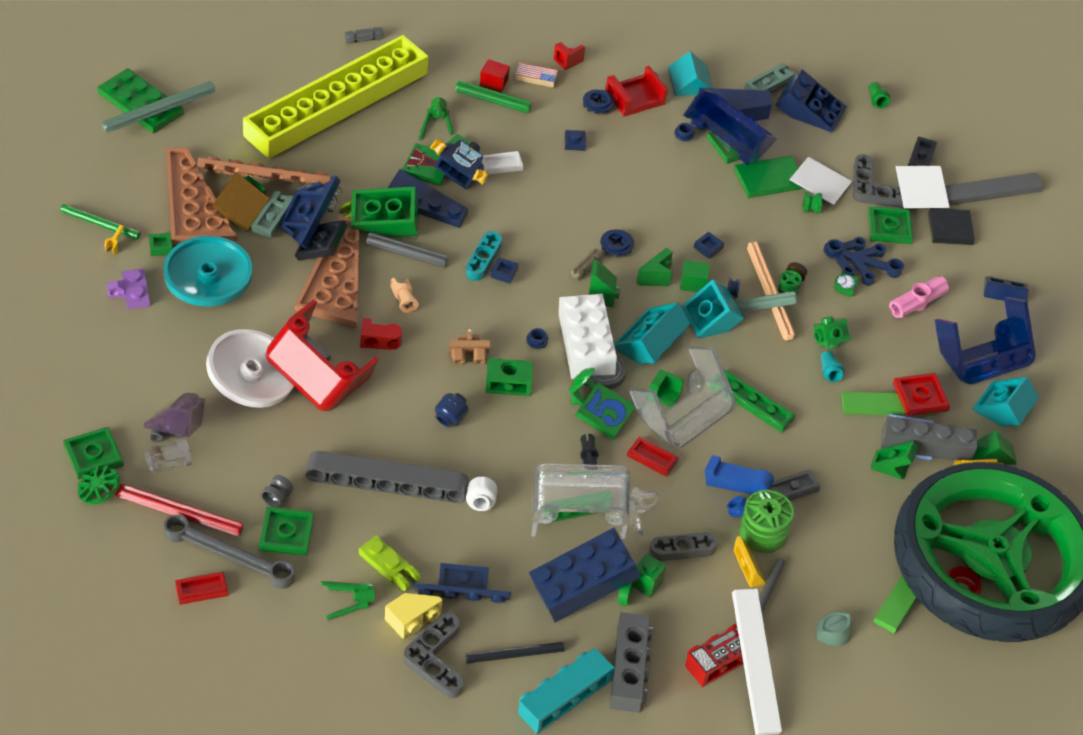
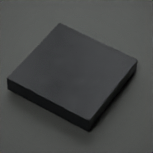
(951, 226)
(323, 241)

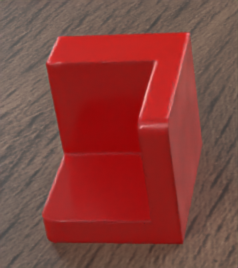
(568, 57)
(494, 75)

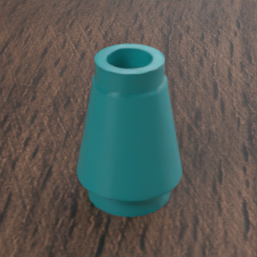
(831, 367)

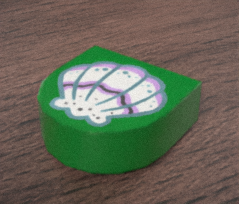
(845, 284)

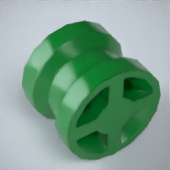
(812, 202)
(789, 282)

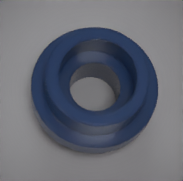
(684, 132)
(537, 338)

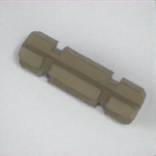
(586, 264)

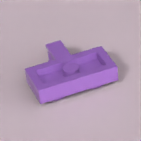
(131, 287)

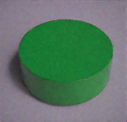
(625, 594)

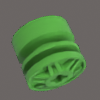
(766, 521)

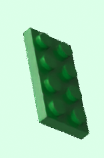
(131, 92)

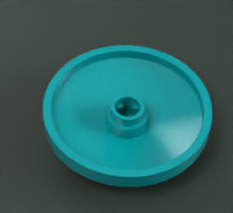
(207, 271)

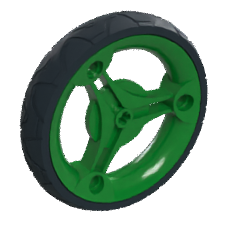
(992, 551)

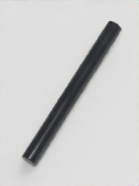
(514, 652)

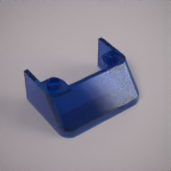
(730, 125)
(1009, 352)

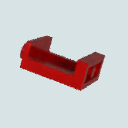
(638, 92)

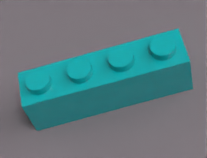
(565, 690)

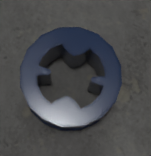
(733, 287)

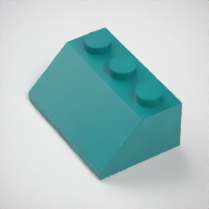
(653, 333)

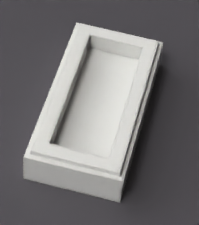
(502, 162)

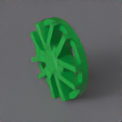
(98, 485)

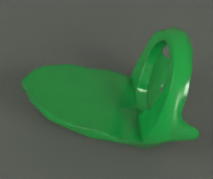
(579, 380)

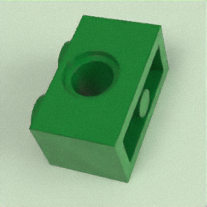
(509, 377)

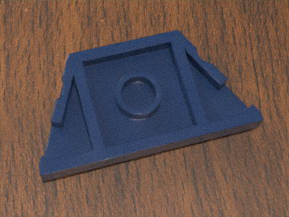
(308, 209)

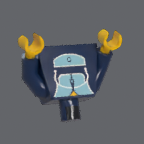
(460, 162)

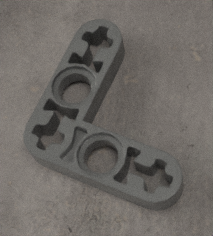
(872, 190)
(428, 657)

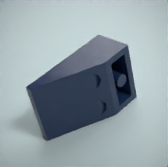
(810, 102)

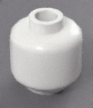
(481, 493)

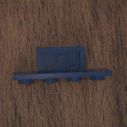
(464, 581)

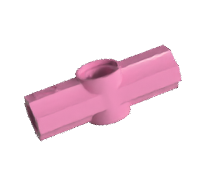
(919, 297)

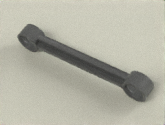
(229, 551)

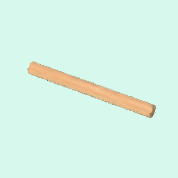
(770, 288)

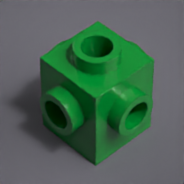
(831, 332)

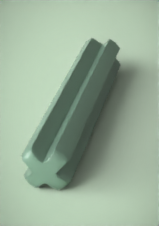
(765, 302)

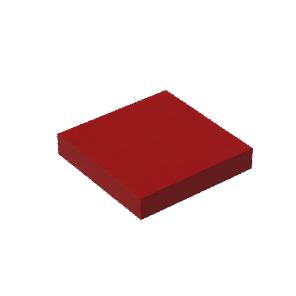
(921, 394)

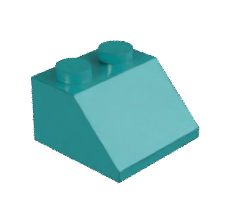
(712, 310)
(1007, 401)

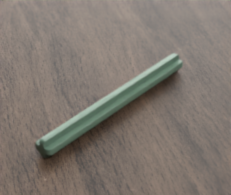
(158, 107)

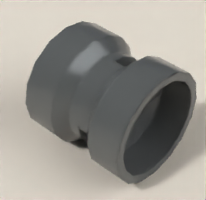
(278, 489)

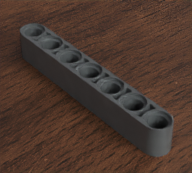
(387, 476)

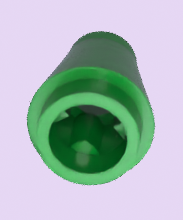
(878, 95)

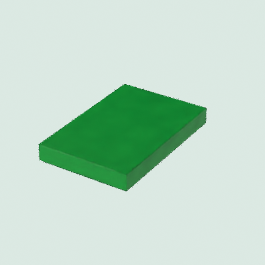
(767, 176)

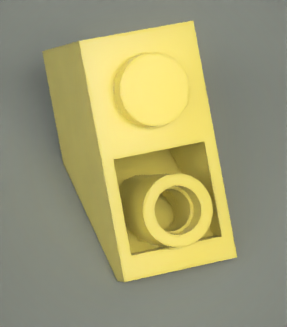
(411, 612)

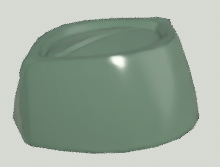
(834, 628)

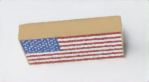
(536, 74)

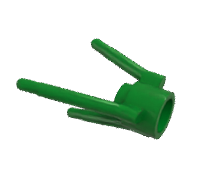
(438, 110)
(361, 592)

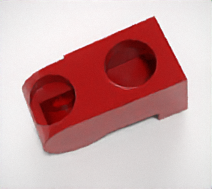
(380, 336)

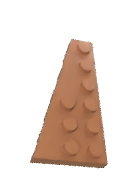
(192, 201)
(335, 281)

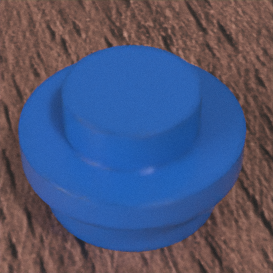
(736, 506)

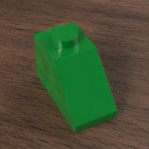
(604, 283)

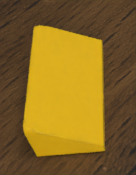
(748, 563)

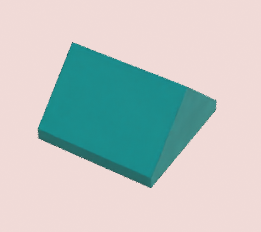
(689, 75)

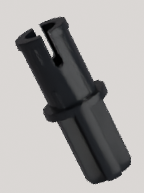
(589, 453)

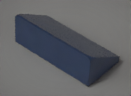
(1000, 289)

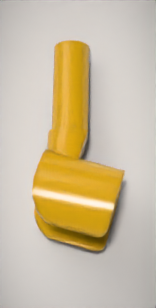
(113, 242)

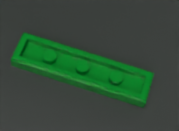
(759, 404)

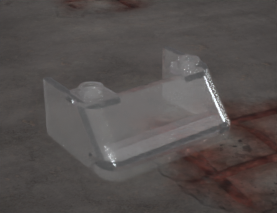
(704, 406)
(580, 490)

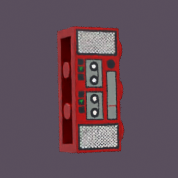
(715, 657)

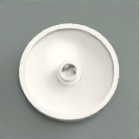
(242, 371)

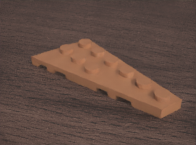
(257, 170)

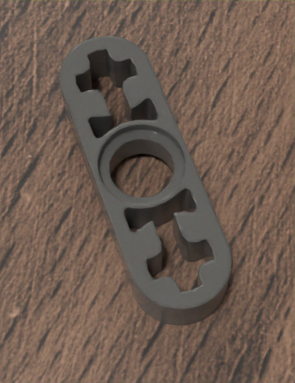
(690, 539)

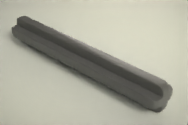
(407, 249)

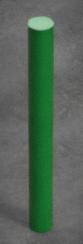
(99, 221)

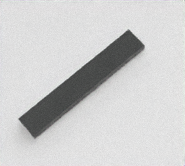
(993, 188)

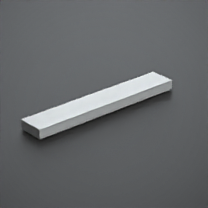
(756, 662)

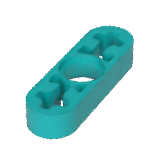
(484, 263)

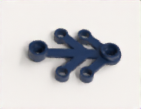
(839, 251)

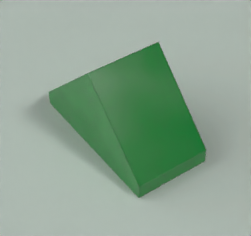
(995, 447)

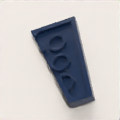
(432, 202)

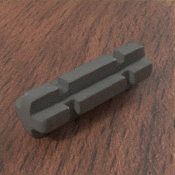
(363, 35)

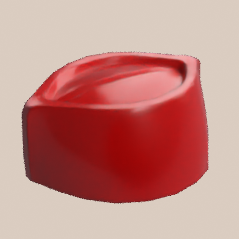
(967, 577)

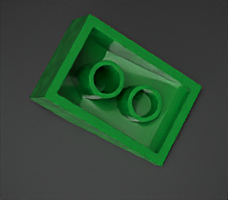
(386, 211)

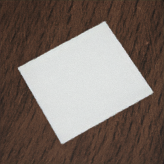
(820, 179)
(922, 187)

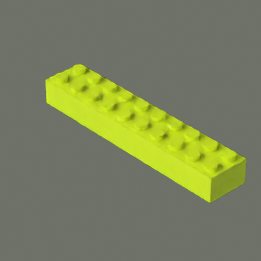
(335, 96)

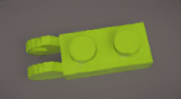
(388, 562)

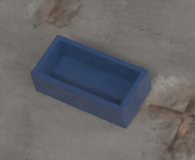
(584, 574)

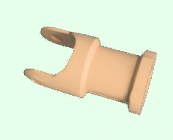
(404, 293)

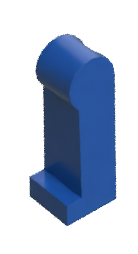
(736, 477)

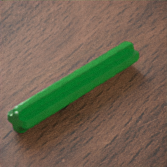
(493, 96)

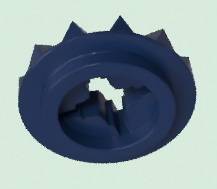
(591, 98)
(615, 237)

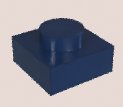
(575, 140)
(709, 245)
(504, 270)

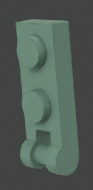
(771, 79)
(272, 214)

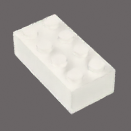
(587, 334)

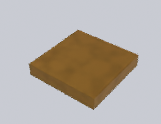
(240, 202)

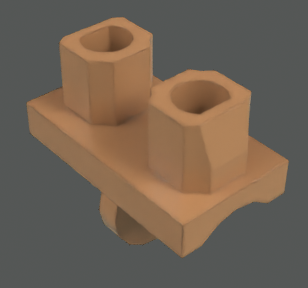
(468, 345)

